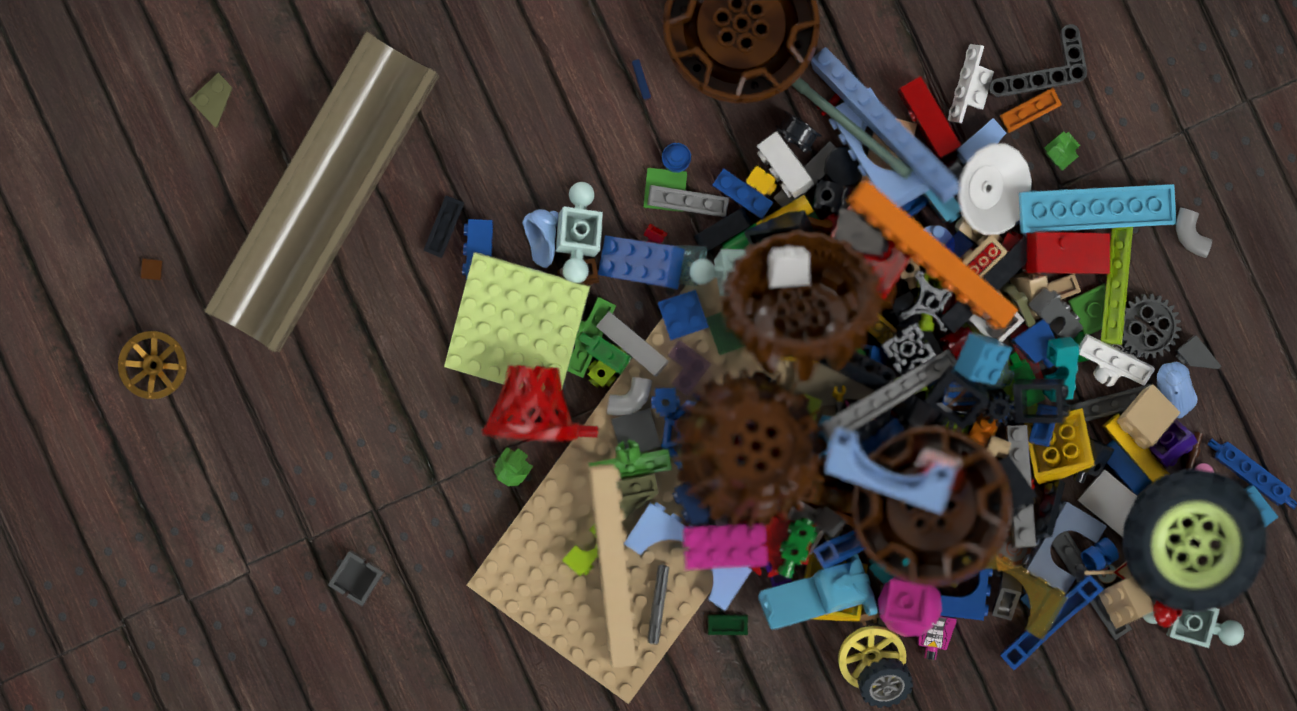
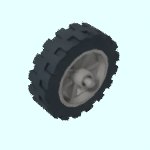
(880, 675)

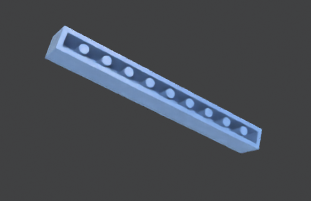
(885, 125)

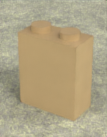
(1148, 417)

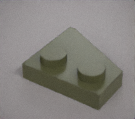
(636, 492)

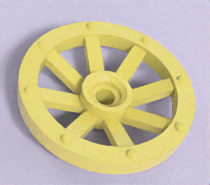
(866, 659)

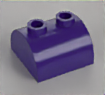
(1173, 444)

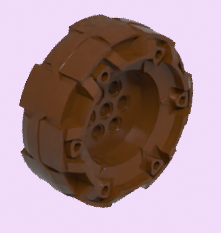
(730, 68)
(971, 528)

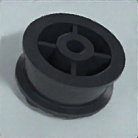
(797, 132)

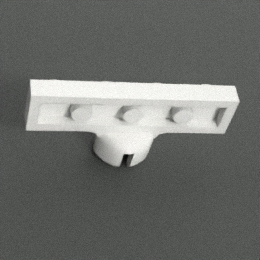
(1114, 362)

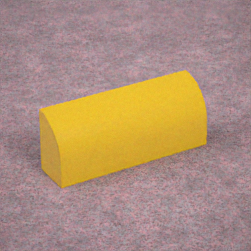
(1142, 457)

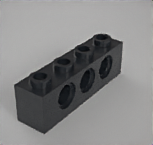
(905, 302)

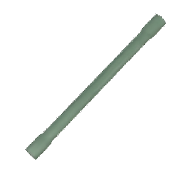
(895, 163)

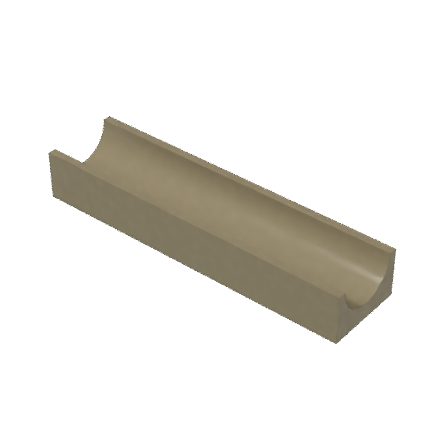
(322, 192)

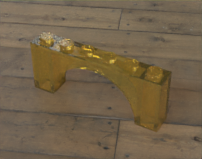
(1043, 600)

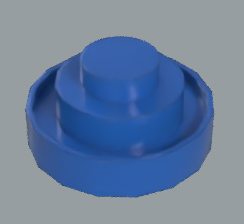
(676, 157)

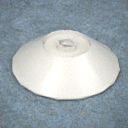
(992, 188)

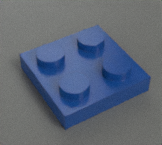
(683, 314)

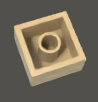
(1126, 602)

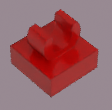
(655, 234)

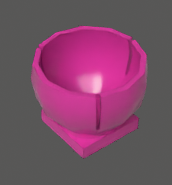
(909, 607)

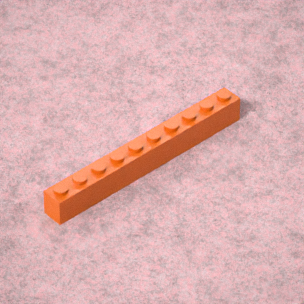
(932, 255)

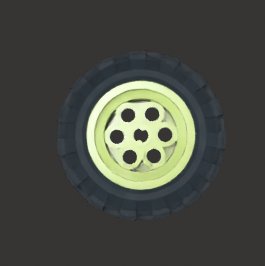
(1201, 497)

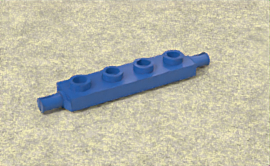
(1252, 473)

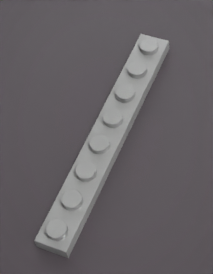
(889, 395)

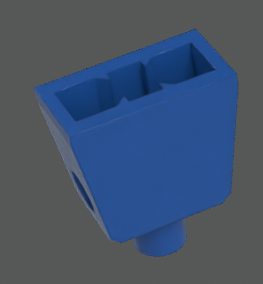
(1034, 342)

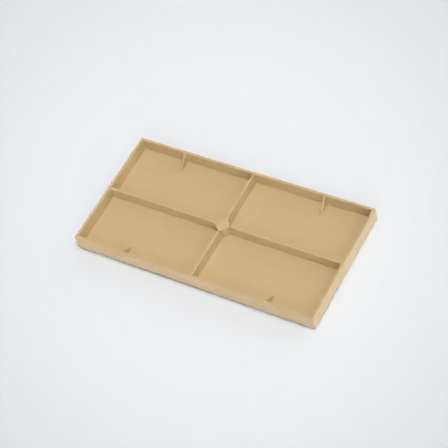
(526, 566)

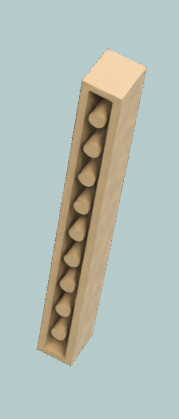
(613, 566)

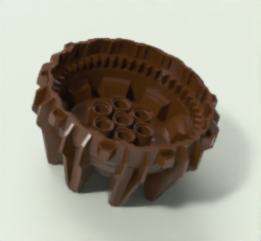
(803, 319)
(709, 455)

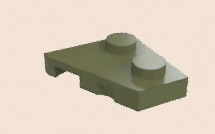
(212, 99)
(1019, 300)

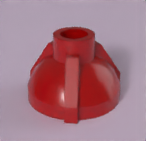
(1164, 615)

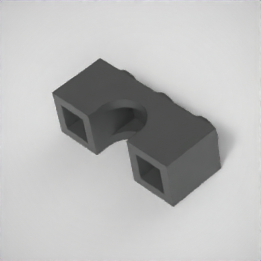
(1056, 314)

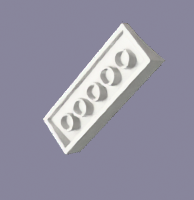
(1112, 503)

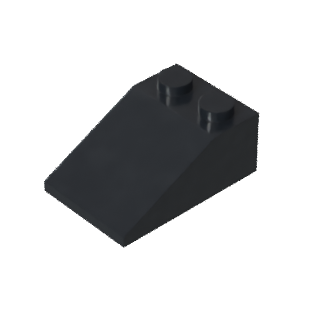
(779, 225)

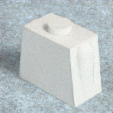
(788, 267)

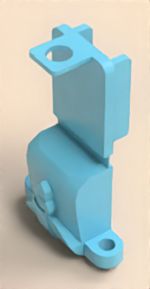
(822, 594)

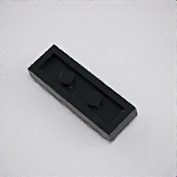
(444, 226)
(1049, 509)

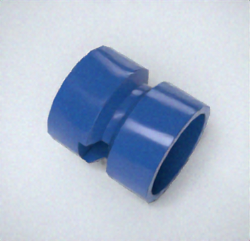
(1100, 555)

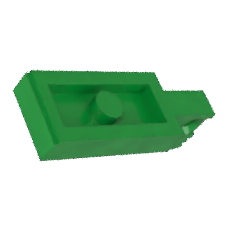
(605, 352)
(1023, 371)

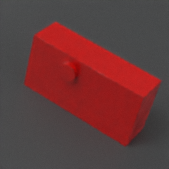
(929, 118)
(1068, 253)

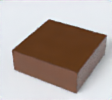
(151, 269)

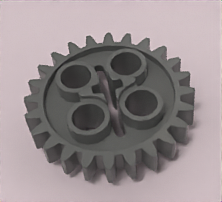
(1157, 311)

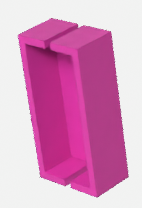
(724, 547)

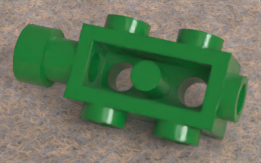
(798, 542)

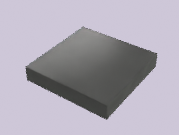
(637, 428)

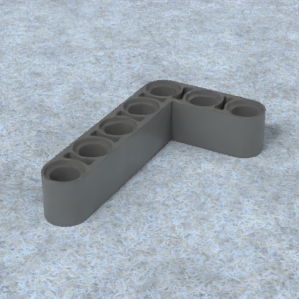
(1046, 75)

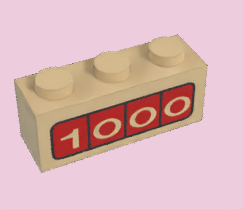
(985, 255)

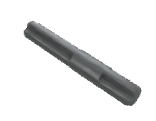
(658, 604)

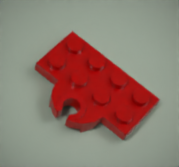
(774, 537)

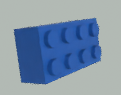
(641, 262)

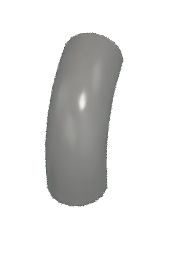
(1188, 234)
(632, 400)

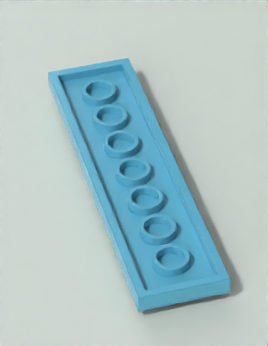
(1097, 208)

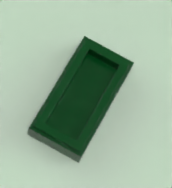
(727, 624)

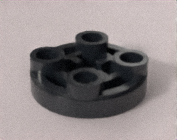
(841, 168)

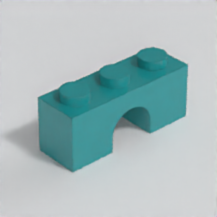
(1063, 353)

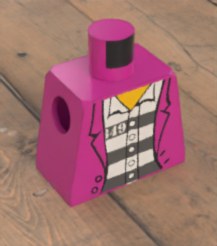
(937, 637)

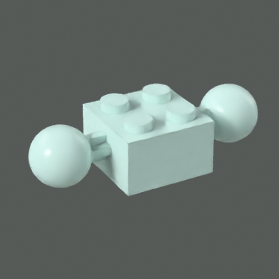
(578, 232)
(703, 271)
(1199, 627)

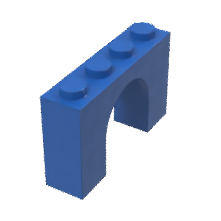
(970, 605)

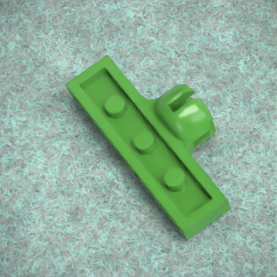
(580, 358)
(634, 463)

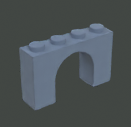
(1040, 561)

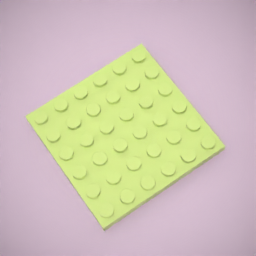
(515, 320)

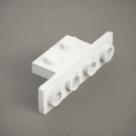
(972, 85)

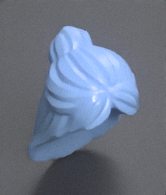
(541, 234)
(1177, 387)

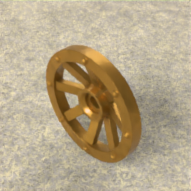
(146, 364)

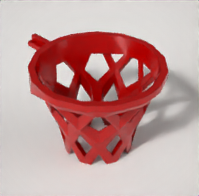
(544, 403)

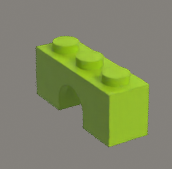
(581, 560)

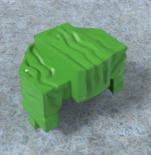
(1062, 150)
(511, 467)

